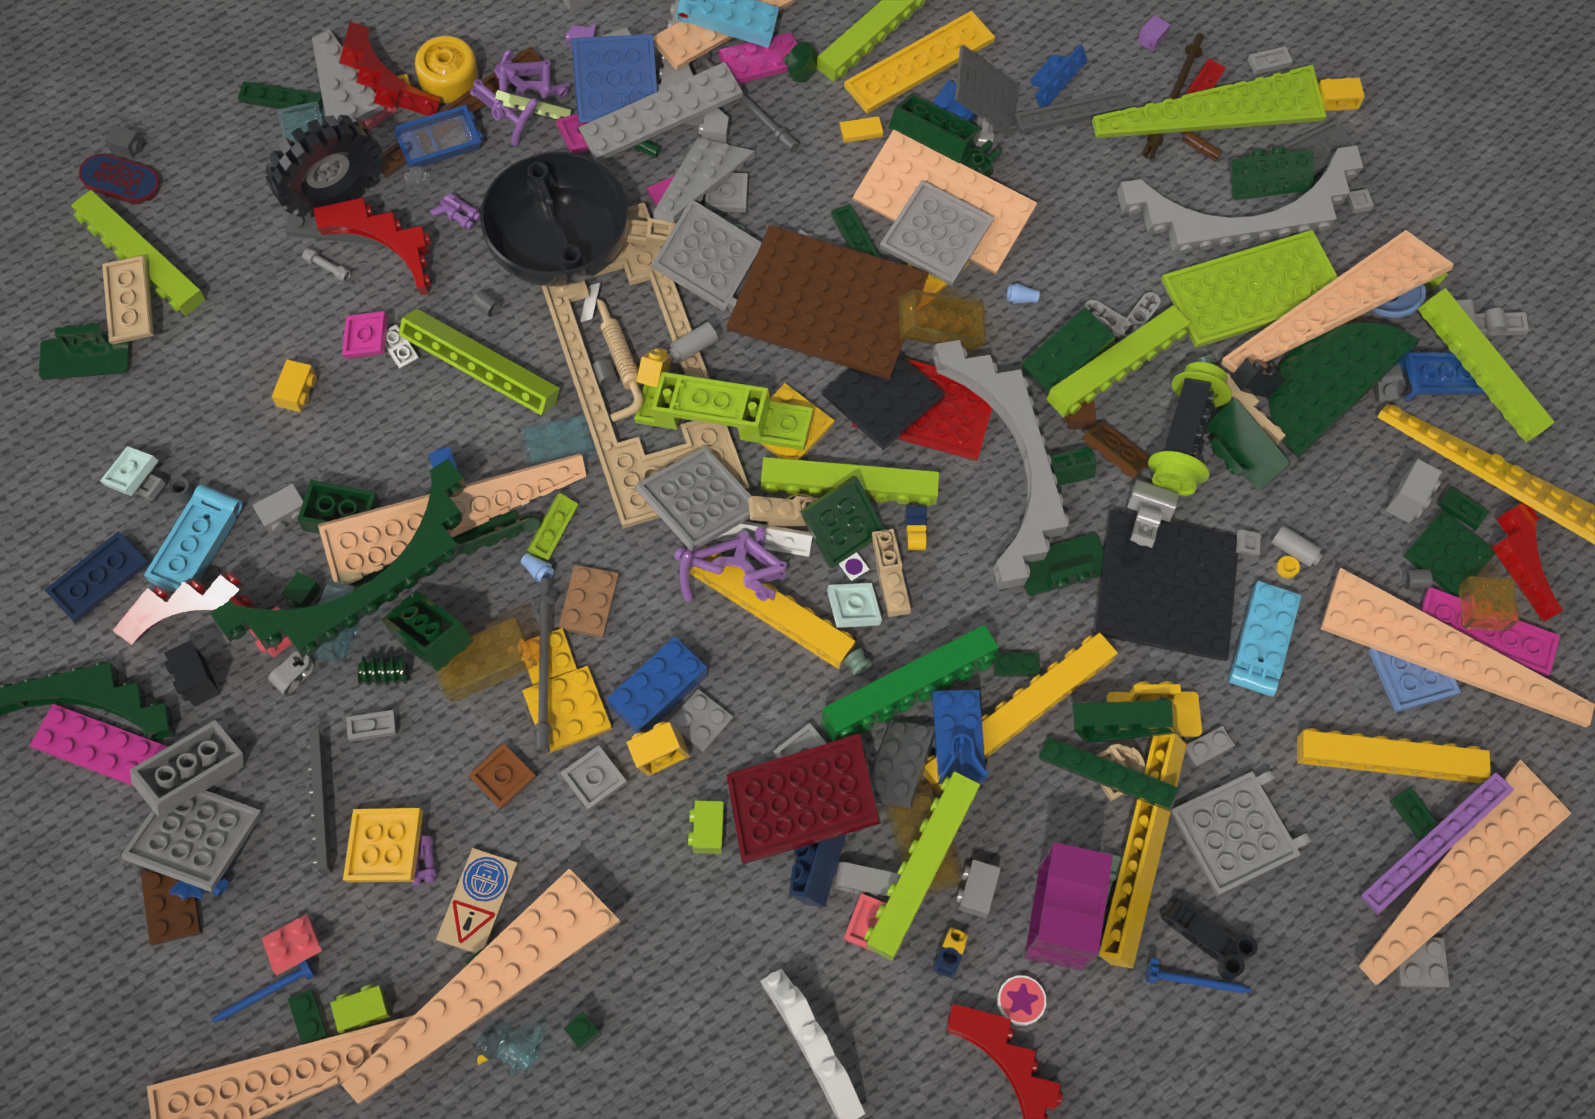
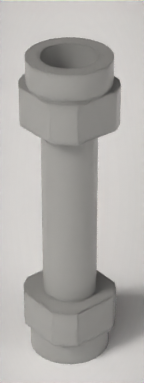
(312, 256)

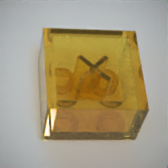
(1488, 603)

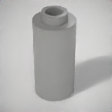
(693, 342)
(1297, 546)

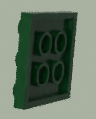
(842, 521)
(1449, 552)

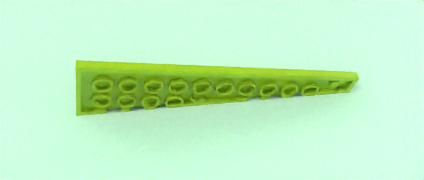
(1261, 102)

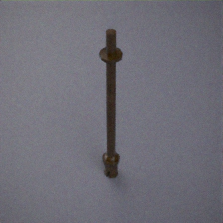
(1193, 51)

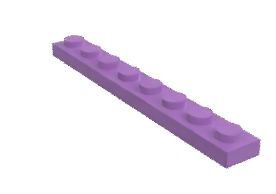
(1436, 843)

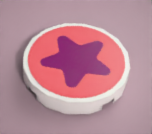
(1021, 1000)

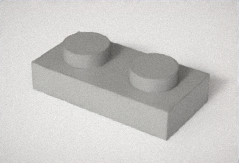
(1270, 60)
(371, 725)
(1208, 747)

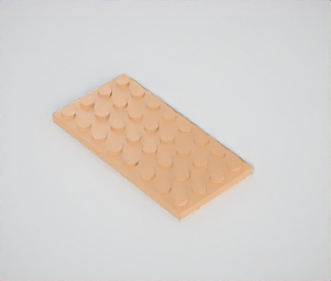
(906, 162)

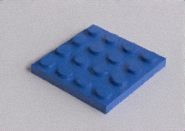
(612, 73)

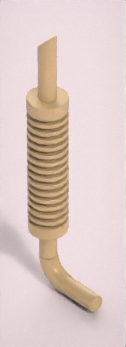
(623, 361)

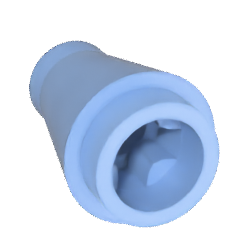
(1022, 294)
(537, 567)

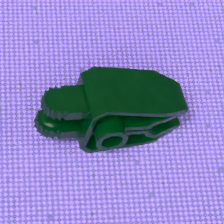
(979, 161)

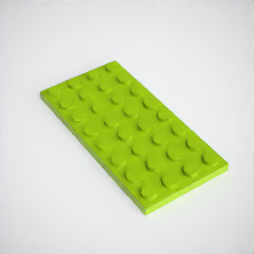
(1248, 287)

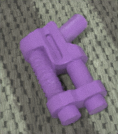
(453, 207)
(425, 853)

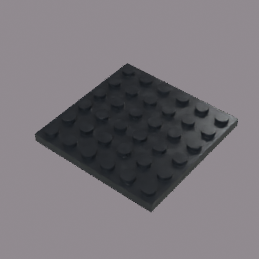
(1171, 593)

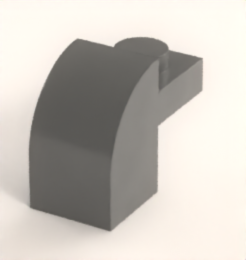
(1388, 386)

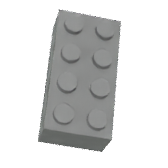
(186, 768)

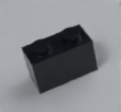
(1258, 377)

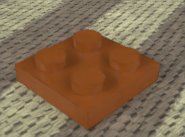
(502, 776)

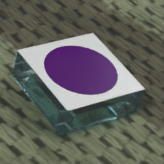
(853, 568)

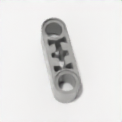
(864, 880)

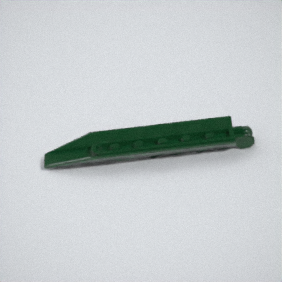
(487, 534)

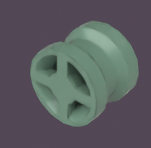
(857, 662)

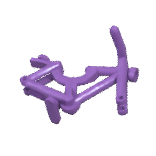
(510, 73)
(743, 543)

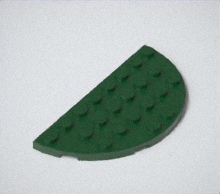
(1331, 376)

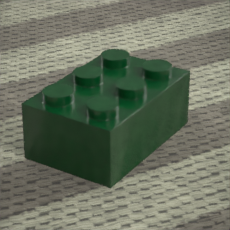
(331, 502)

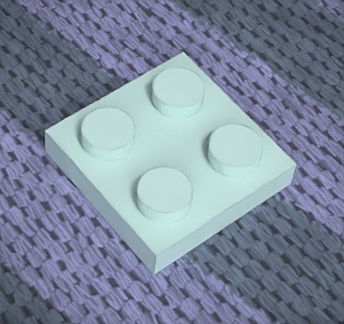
(129, 471)
(854, 605)

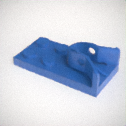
(1437, 375)
(958, 735)

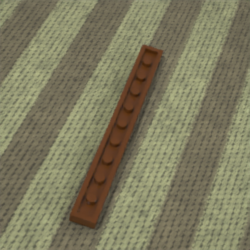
(393, 157)

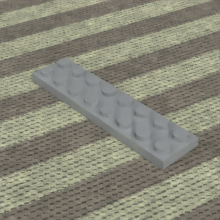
(660, 112)

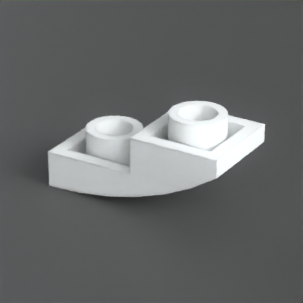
(399, 348)

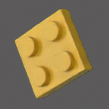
(560, 656)

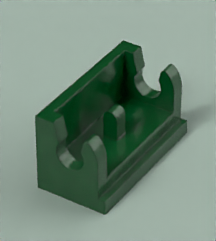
(1073, 465)

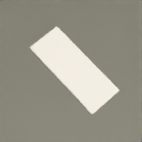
(589, 304)

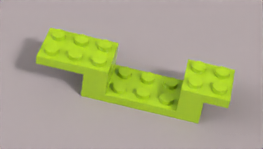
(726, 405)

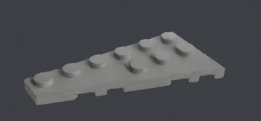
(338, 82)
(701, 172)

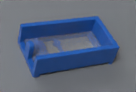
(438, 137)

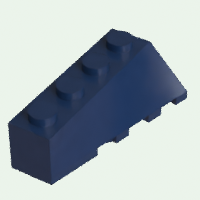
(815, 871)

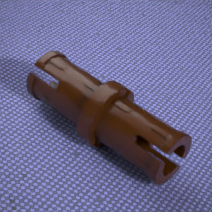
(1202, 145)

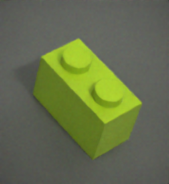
(707, 827)
(360, 1009)

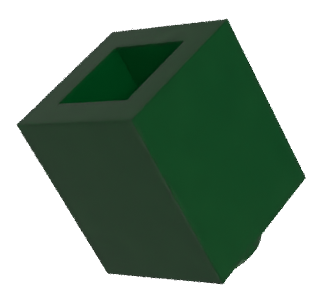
(300, 591)
(582, 1032)

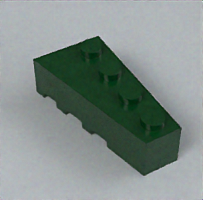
(1124, 720)

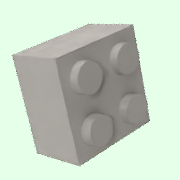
(1414, 491)

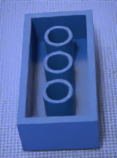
(657, 686)

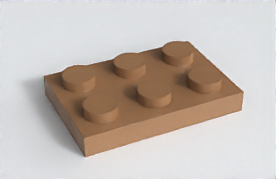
(588, 601)

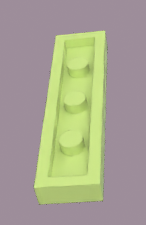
(511, 100)

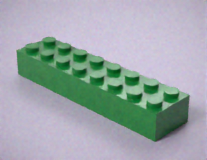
(910, 684)

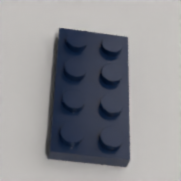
(96, 577)

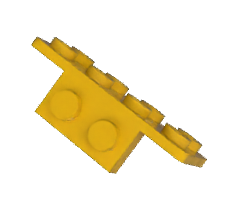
(1186, 702)

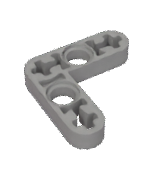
(1122, 323)

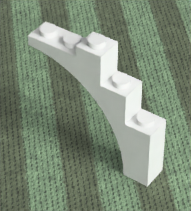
(814, 1045)

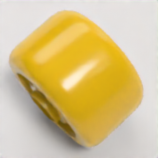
(446, 68)

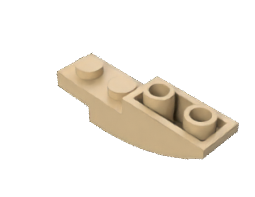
(649, 232)
(1250, 402)
(779, 511)
(890, 573)

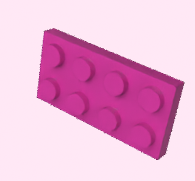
(754, 61)

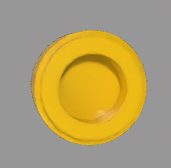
(1287, 567)

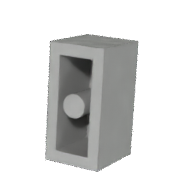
(279, 509)
(978, 888)

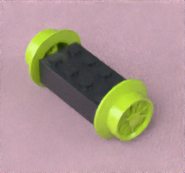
(1199, 392)

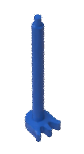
(305, 970)
(1153, 974)

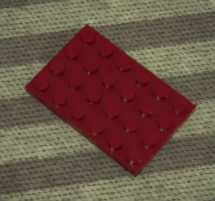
(802, 799)

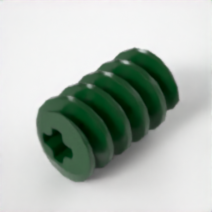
(383, 671)

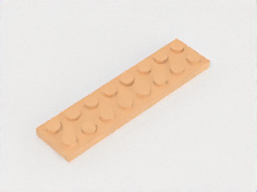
(687, 42)

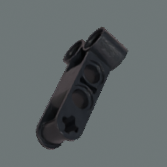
(1210, 937)

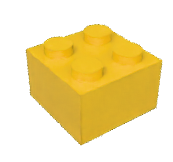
(658, 748)

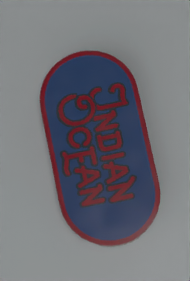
(119, 178)

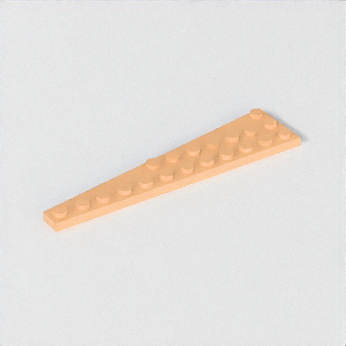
(1372, 282)
(1469, 869)

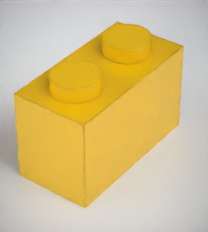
(1341, 93)
(652, 366)
(294, 386)

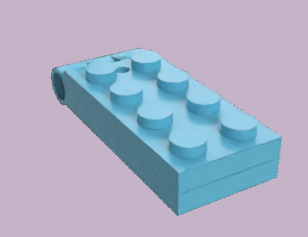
(740, 19)
(194, 538)
(1264, 639)

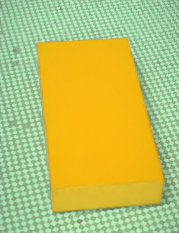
(861, 129)

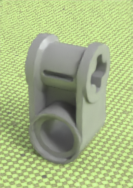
(290, 674)

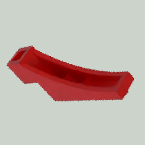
(1522, 559)

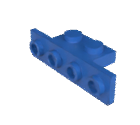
(1057, 74)

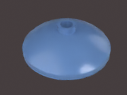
(1404, 304)

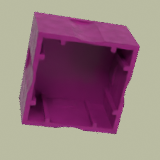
(1068, 907)

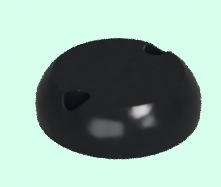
(555, 218)

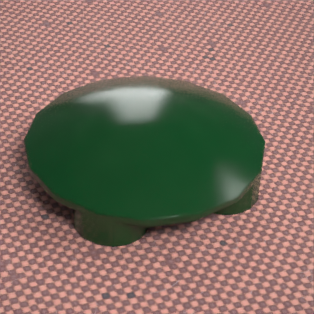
(801, 62)

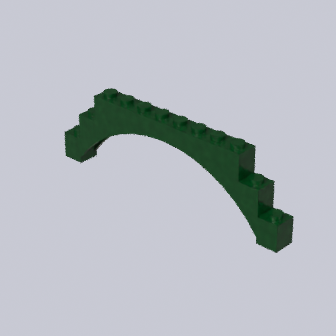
(322, 623)
(93, 688)

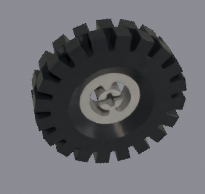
(324, 165)

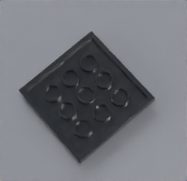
(884, 406)

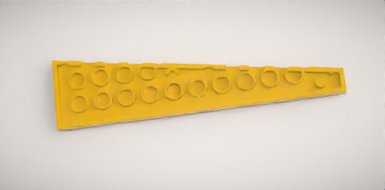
(1538, 494)

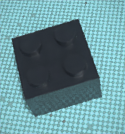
(191, 673)

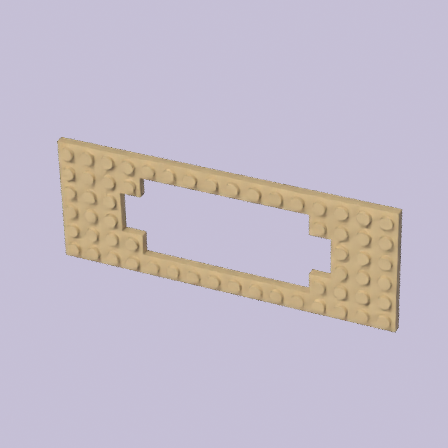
(625, 461)

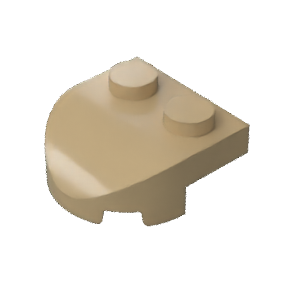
(1126, 757)

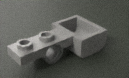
(1495, 321)
(1152, 505)

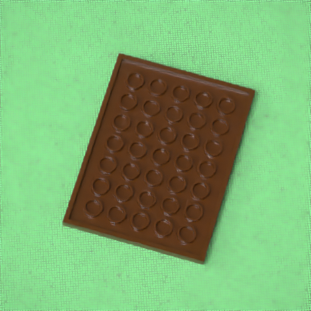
(825, 301)

